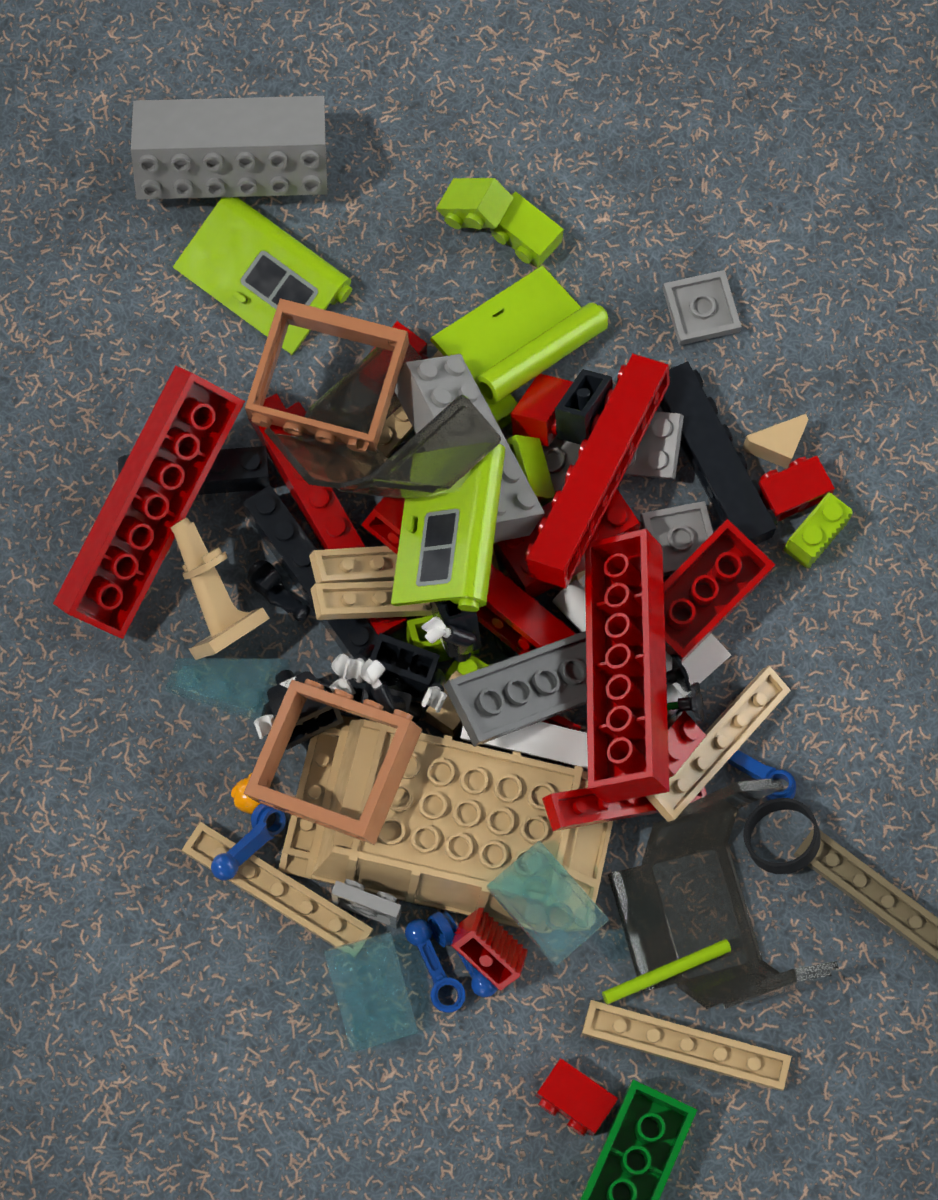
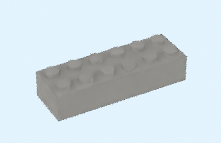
(427, 389)

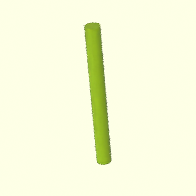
(666, 971)

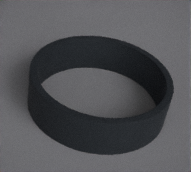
(767, 808)

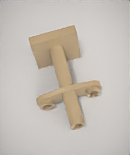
(222, 617)

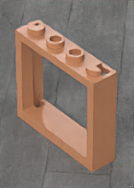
(335, 325)
(386, 783)

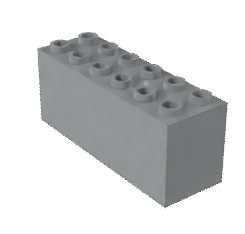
(229, 147)

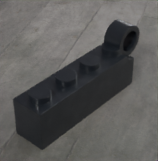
(232, 471)

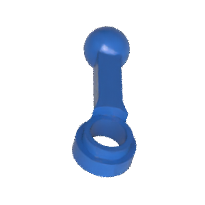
(760, 771)
(226, 864)
(443, 931)
(418, 933)

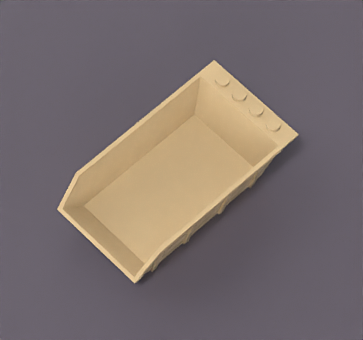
(450, 826)

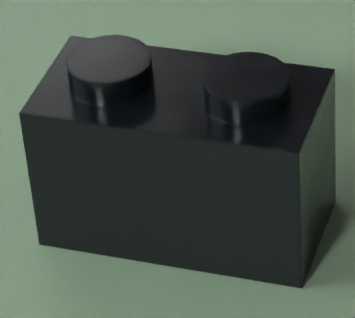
(581, 405)

